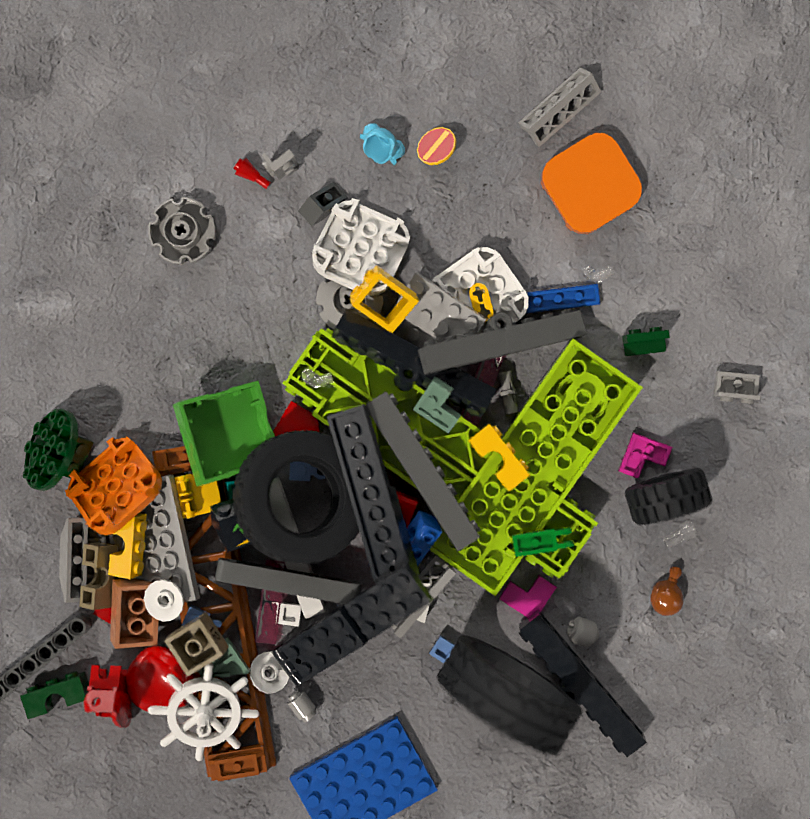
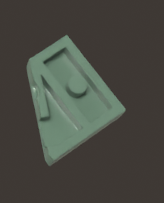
(228, 664)

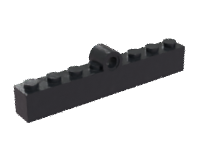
(405, 362)
(583, 684)

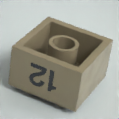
(196, 644)

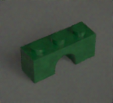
(38, 699)

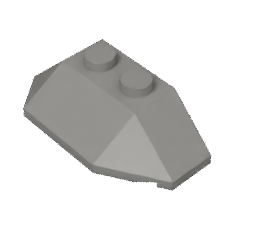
(71, 571)

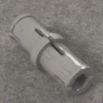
(508, 392)

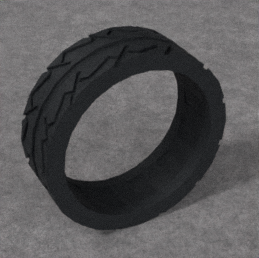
(509, 695)

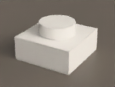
(290, 614)

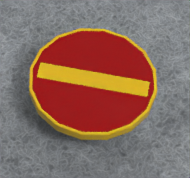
(436, 146)

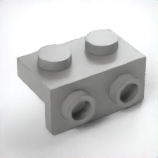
(282, 166)
(736, 385)

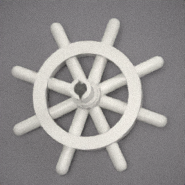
(203, 712)

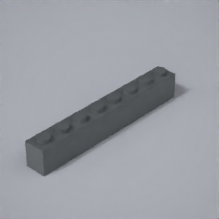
(422, 471)

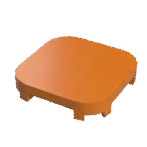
(591, 183)
(114, 486)

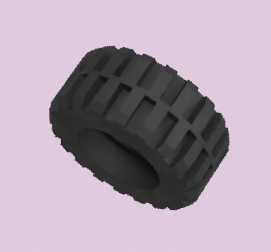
(668, 496)

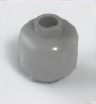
(582, 631)

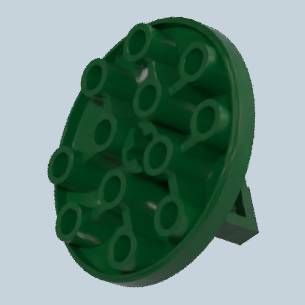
(55, 450)

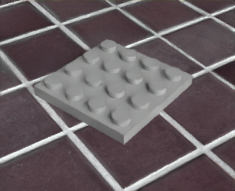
(436, 315)

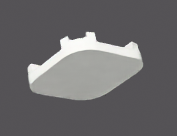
(358, 241)
(488, 268)

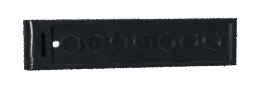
(370, 493)
(352, 625)

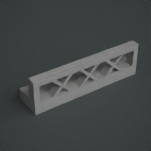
(558, 102)
(434, 590)

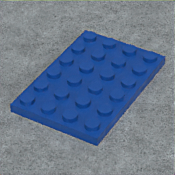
(366, 777)

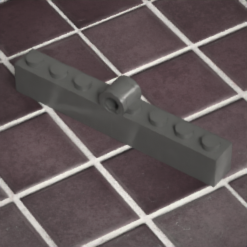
(501, 341)

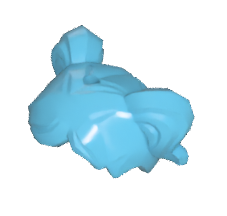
(381, 144)

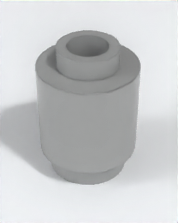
(301, 706)

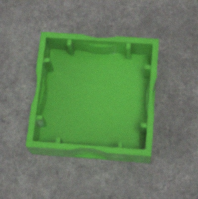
(222, 430)

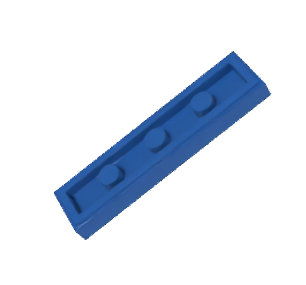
(563, 298)

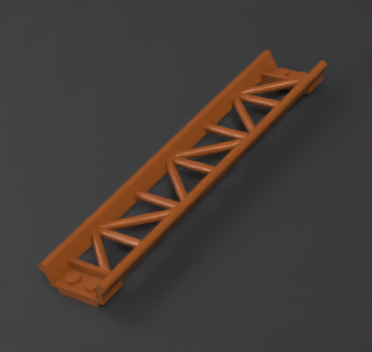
(252, 759)

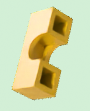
(512, 470)
(129, 562)

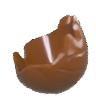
(666, 594)

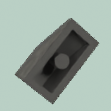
(320, 203)

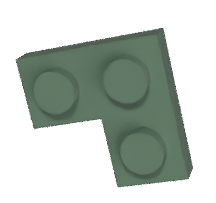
(433, 408)

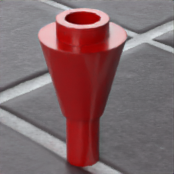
(248, 171)

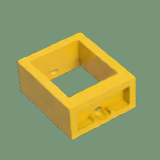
(398, 313)

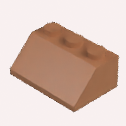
(129, 617)

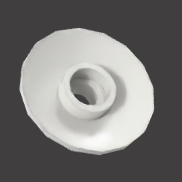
(158, 605)
(277, 679)

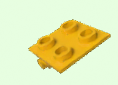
(196, 499)

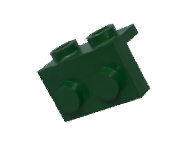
(645, 343)

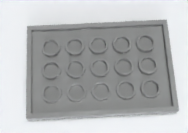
(166, 542)

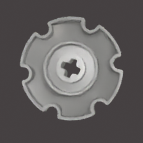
(185, 215)
(332, 298)

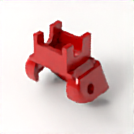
(111, 695)

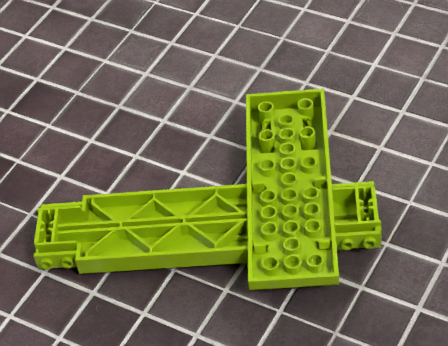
(552, 434)

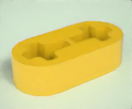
(486, 299)

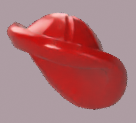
(147, 678)

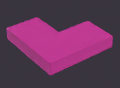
(642, 449)
(529, 601)

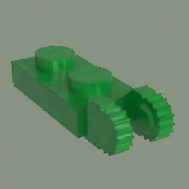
(540, 541)

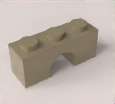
(99, 591)

